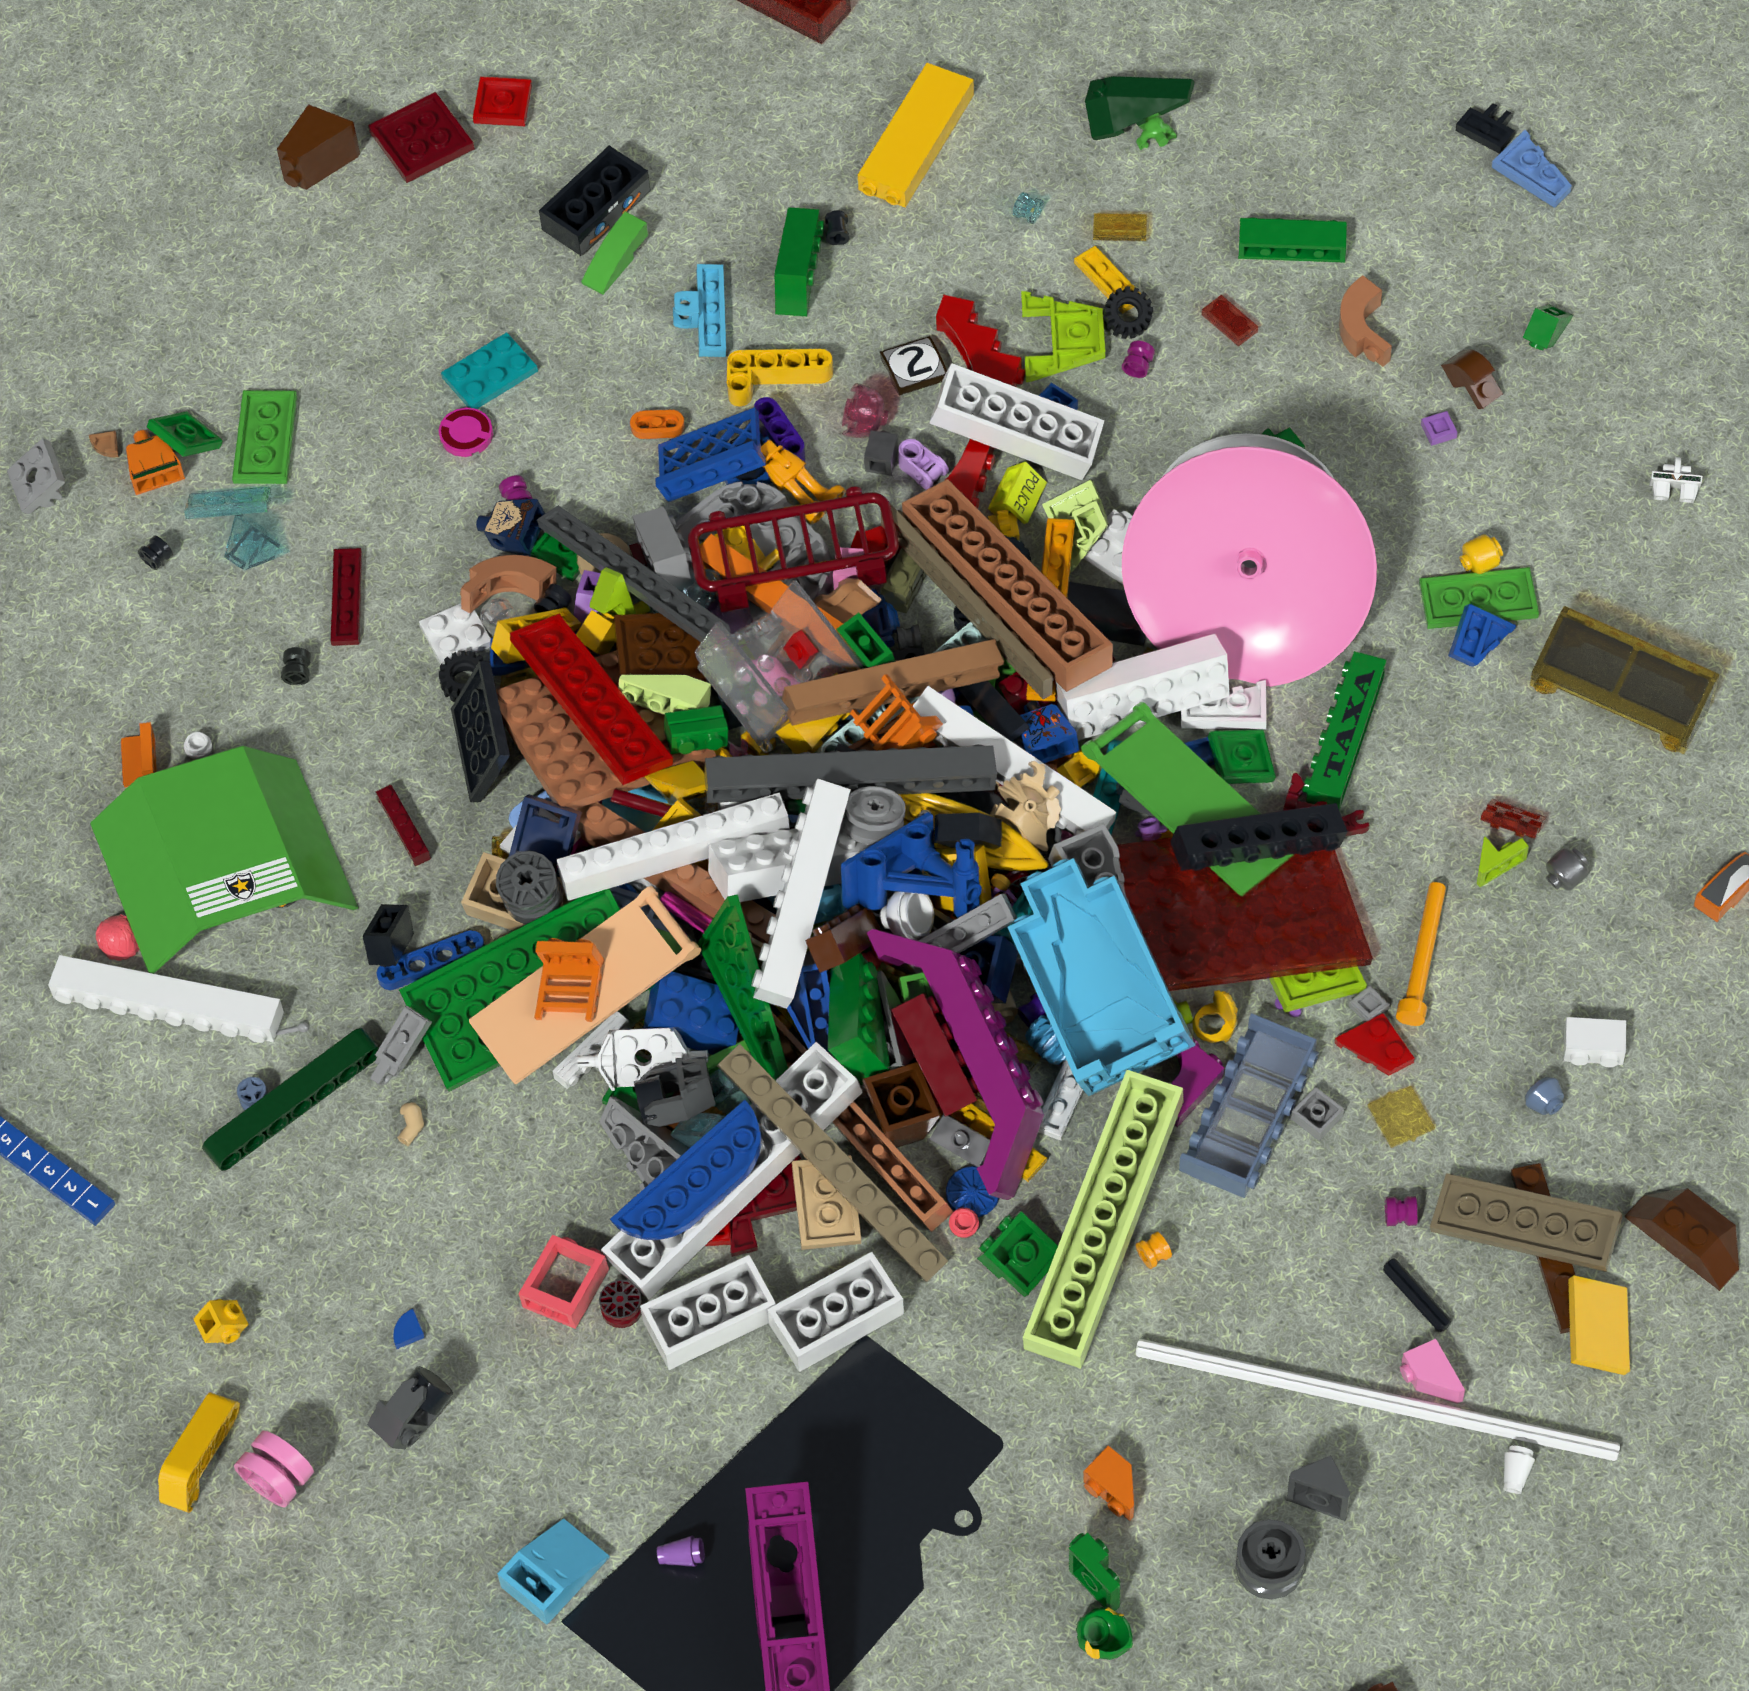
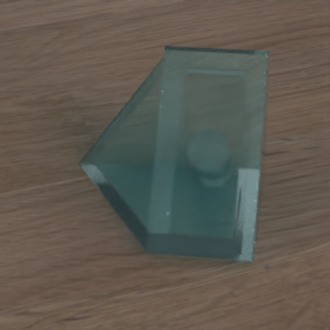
(251, 544)
(692, 1130)

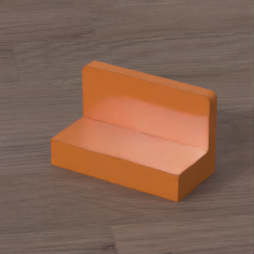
(138, 754)

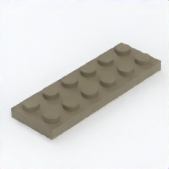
(1526, 1222)

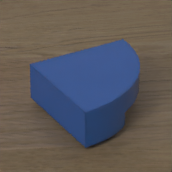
(407, 1330)

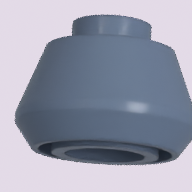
(1545, 1096)

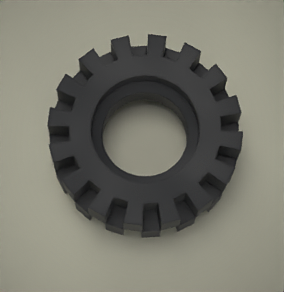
(1127, 297)
(452, 668)

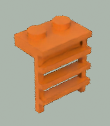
(909, 730)
(568, 962)

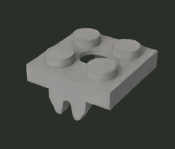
(47, 478)

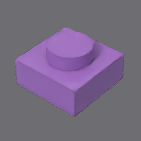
(1439, 428)

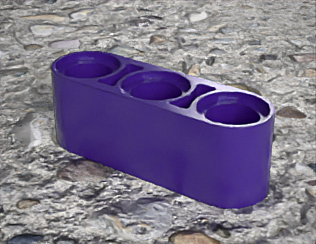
(777, 422)

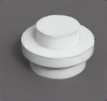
(197, 745)

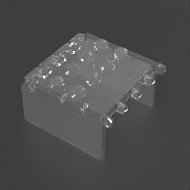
(754, 668)

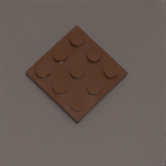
(654, 646)

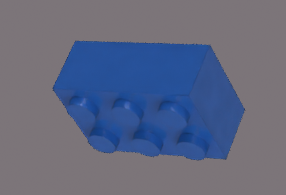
(694, 1011)

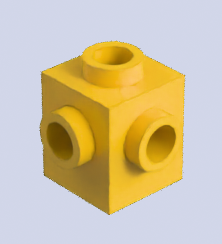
(221, 1321)

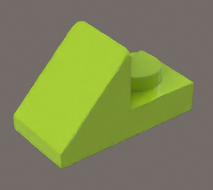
(612, 594)
(1496, 863)

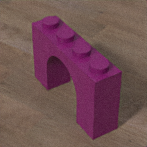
(1197, 1077)

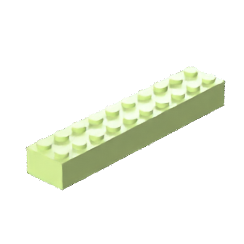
(1103, 1219)

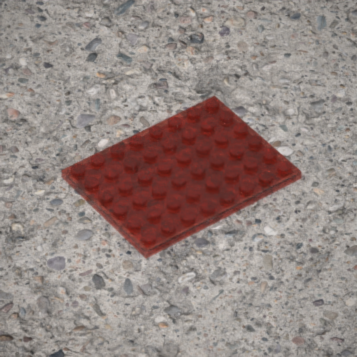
(1212, 936)

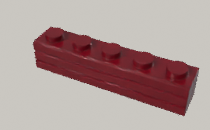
(403, 825)

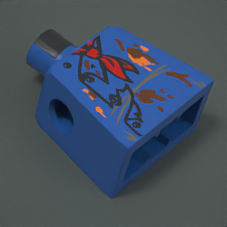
(1049, 733)

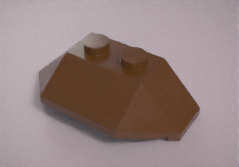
(1690, 1232)

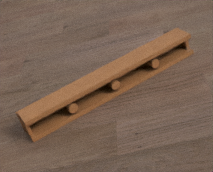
(858, 688)

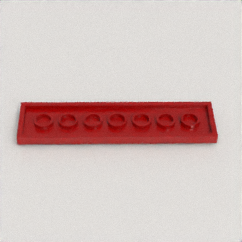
(591, 699)

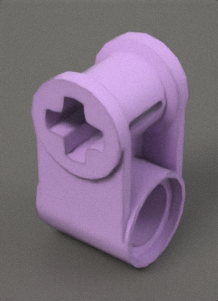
(924, 467)

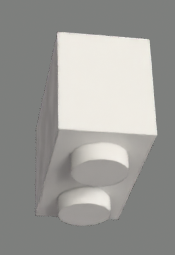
(1594, 1041)

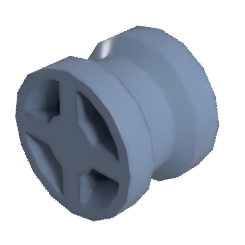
(250, 1088)

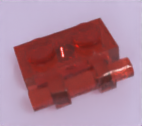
(1513, 818)

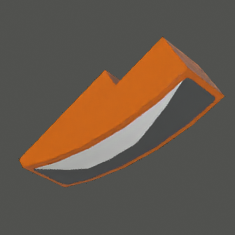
(1724, 888)

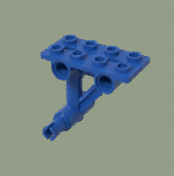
(911, 864)

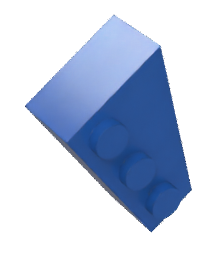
(811, 1006)

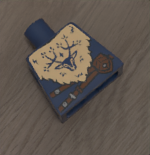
(512, 525)

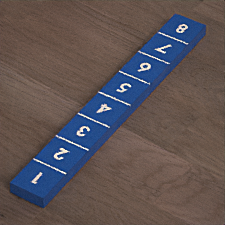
(53, 1174)

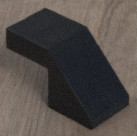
(974, 826)

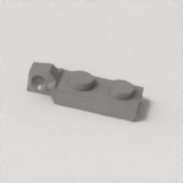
(399, 1045)

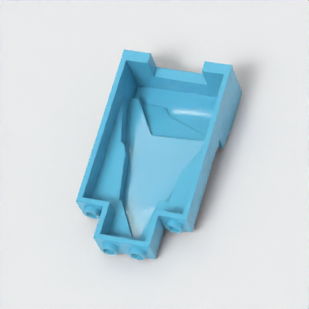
(1096, 977)

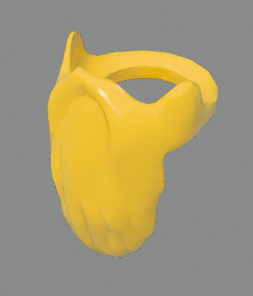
(1226, 1008)

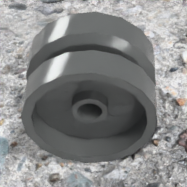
(1270, 1559)

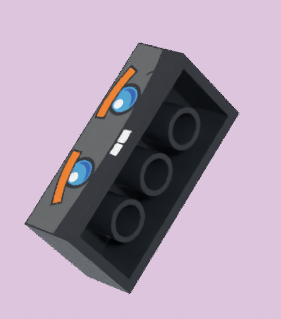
(594, 200)

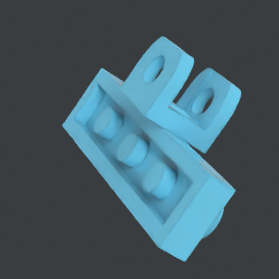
(705, 310)

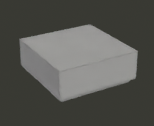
(1368, 1004)

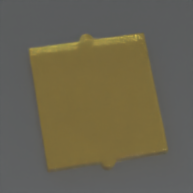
(1401, 1116)

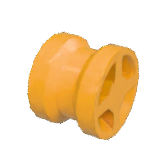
(1153, 1250)

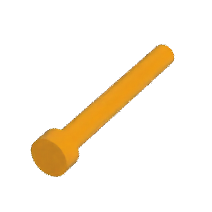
(1412, 1008)

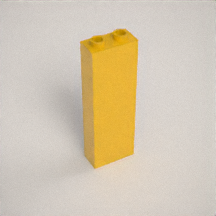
(915, 135)

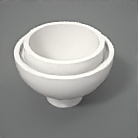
(908, 915)

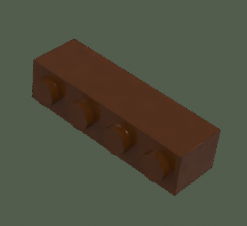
(842, 937)

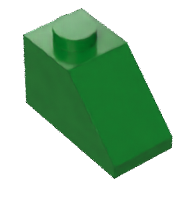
(1546, 326)

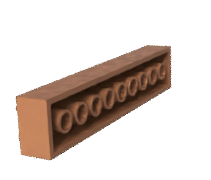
(1010, 585)

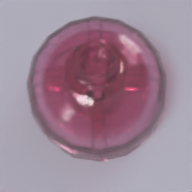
(866, 410)

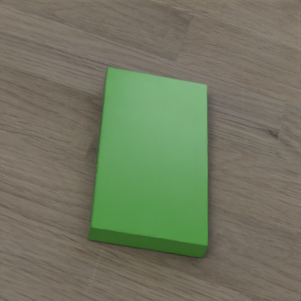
(264, 437)
(1500, 592)

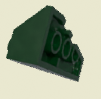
(1123, 101)

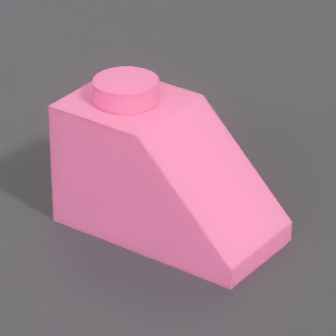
(1432, 1372)

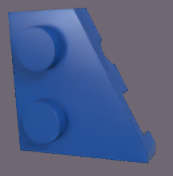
(1478, 635)

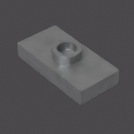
(961, 1140)

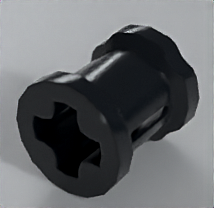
(837, 230)

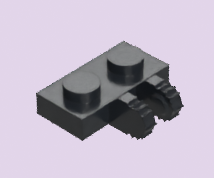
(1486, 130)

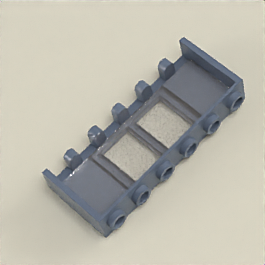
(1249, 1106)

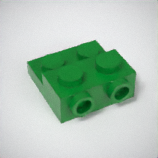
(1018, 1253)
(1090, 1567)

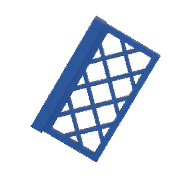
(714, 467)

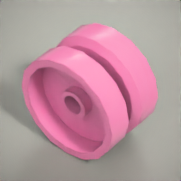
(273, 1468)

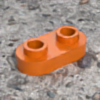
(657, 424)

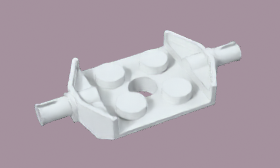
(617, 1054)

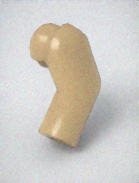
(414, 1122)

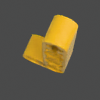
(783, 367)
(194, 1450)

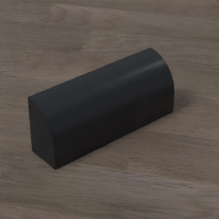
(1107, 611)

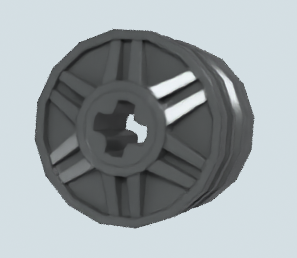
(531, 900)

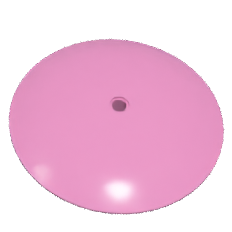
(1264, 507)

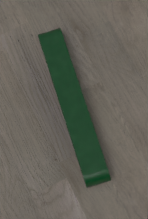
(291, 1099)

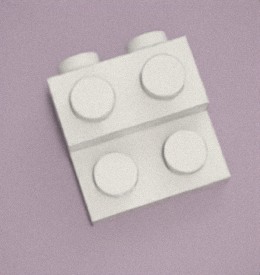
(1108, 549)

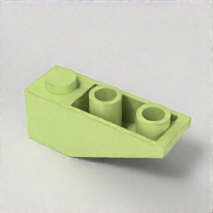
(665, 692)

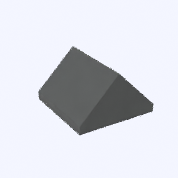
(1320, 1488)

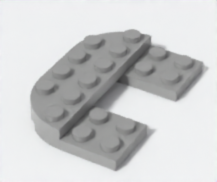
(750, 498)

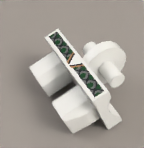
(1686, 483)

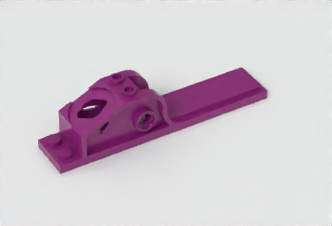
(798, 1661)

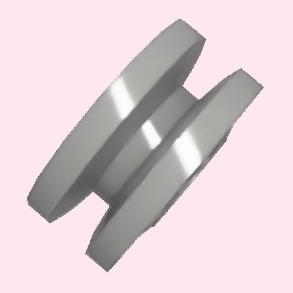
(873, 814)

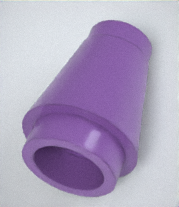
(682, 1552)

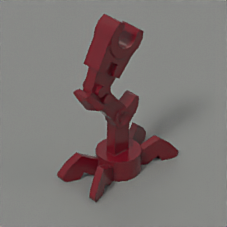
(1350, 820)

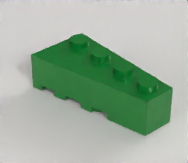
(797, 261)
(856, 1019)

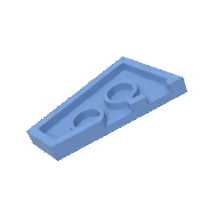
(1531, 170)

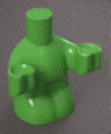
(1155, 129)

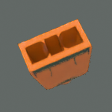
(152, 463)

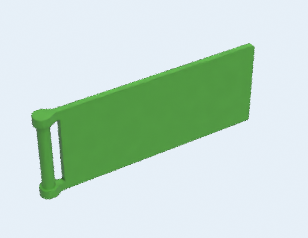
(1176, 786)

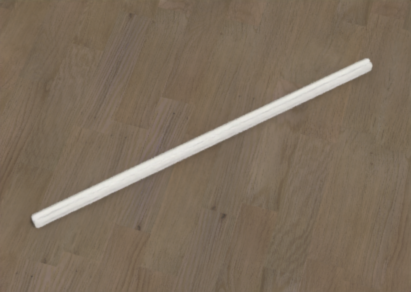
(1378, 1399)

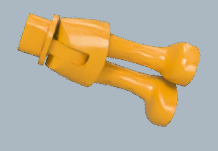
(785, 467)

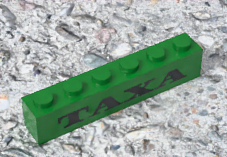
(1346, 729)

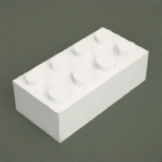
(835, 1311)
(708, 1312)

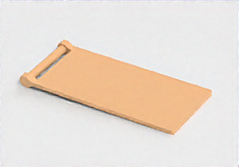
(633, 962)

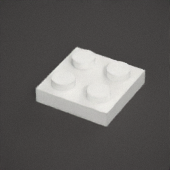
(454, 632)

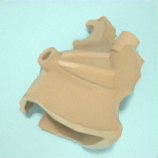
(1030, 806)

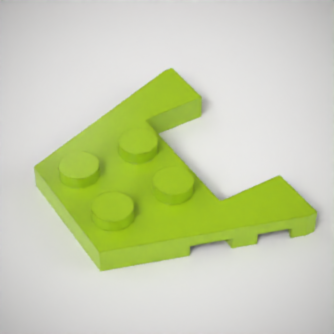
(1075, 334)

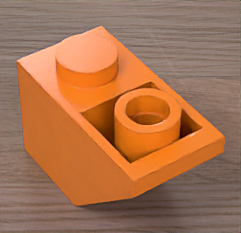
(1112, 1480)

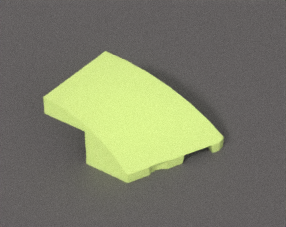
(1087, 510)

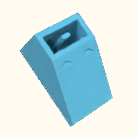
(551, 1570)

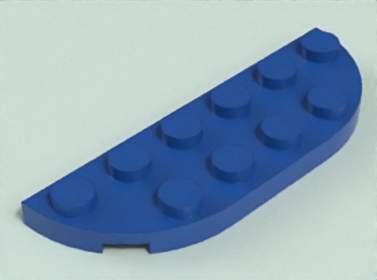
(695, 1179)

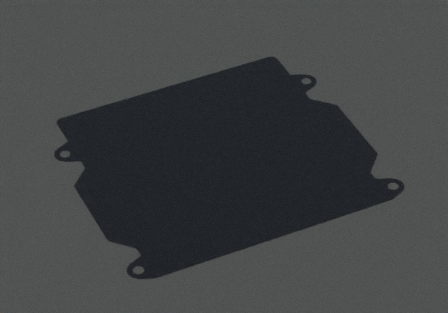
(882, 1471)

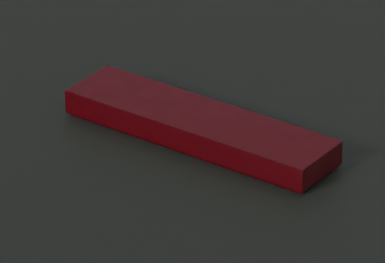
(346, 596)

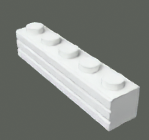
(567, 1071)

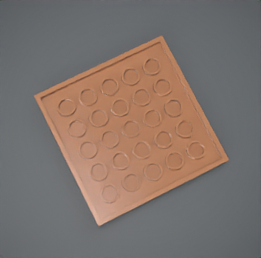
(560, 752)

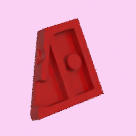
(1377, 1044)

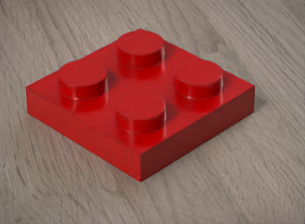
(502, 101)

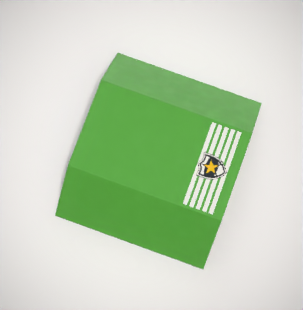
(215, 847)

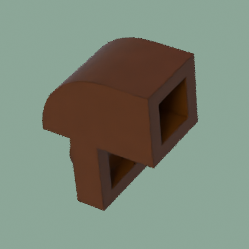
(1473, 372)

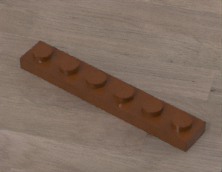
(1554, 1272)

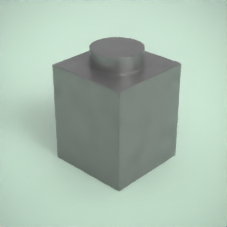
(881, 452)

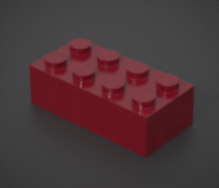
(935, 1053)

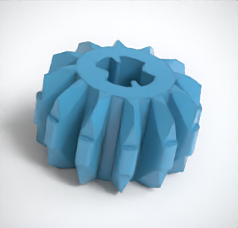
(1044, 1041)

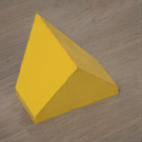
(679, 781)

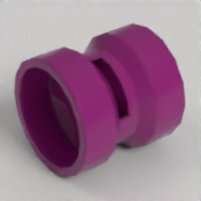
(1138, 359)
(514, 488)
(1399, 1211)

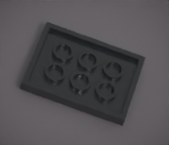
(480, 731)

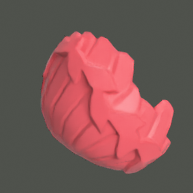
(116, 938)

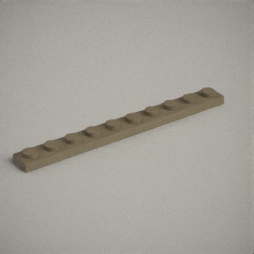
(972, 606)
(832, 1163)

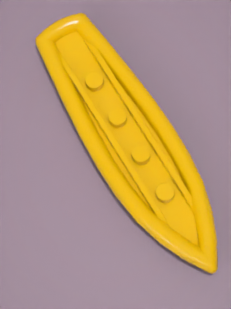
(1016, 851)

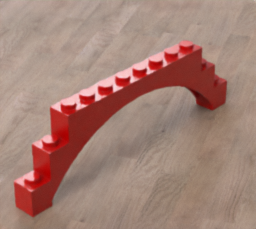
(981, 354)

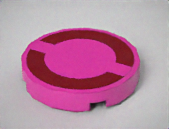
(465, 432)

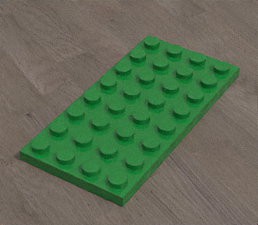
(478, 979)

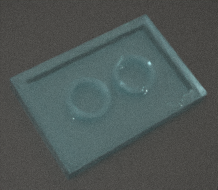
(228, 502)

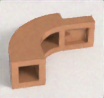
(1357, 304)
(506, 574)

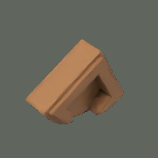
(105, 443)

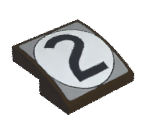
(914, 365)

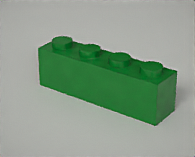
(1292, 240)

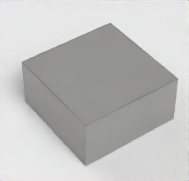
(1317, 1114)

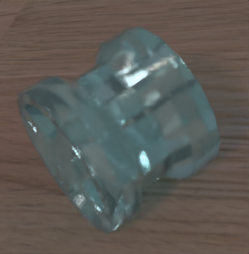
(1028, 207)

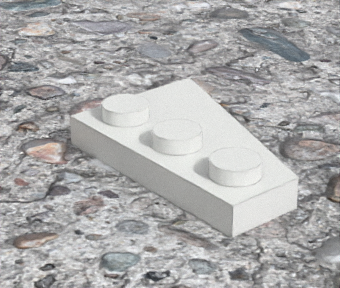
(1240, 711)

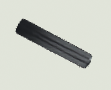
(1417, 1295)

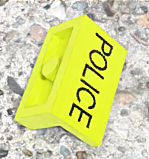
(1018, 492)

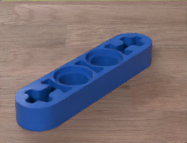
(429, 957)

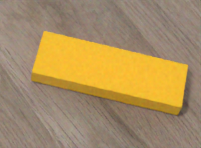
(1103, 274)

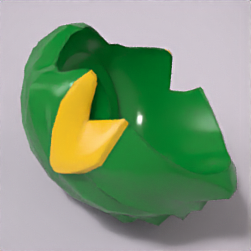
(1104, 1634)

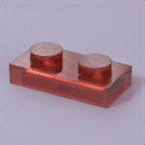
(1229, 320)

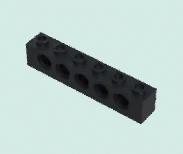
(1258, 837)

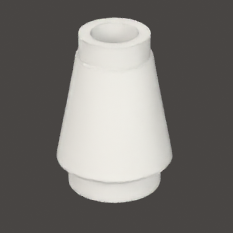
(1517, 1466)

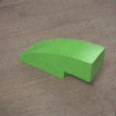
(615, 252)

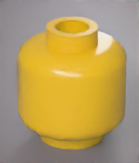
(1481, 554)

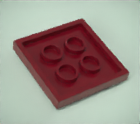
(421, 137)

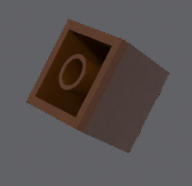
(316, 147)
(902, 1104)

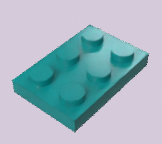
(489, 371)

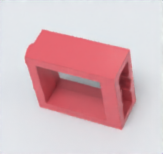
(554, 1307)

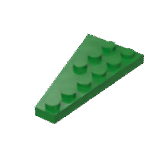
(733, 965)

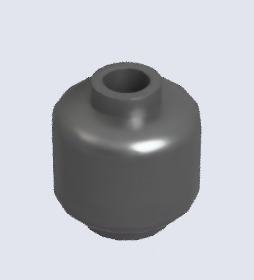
(1567, 869)

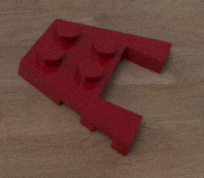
(773, 1200)

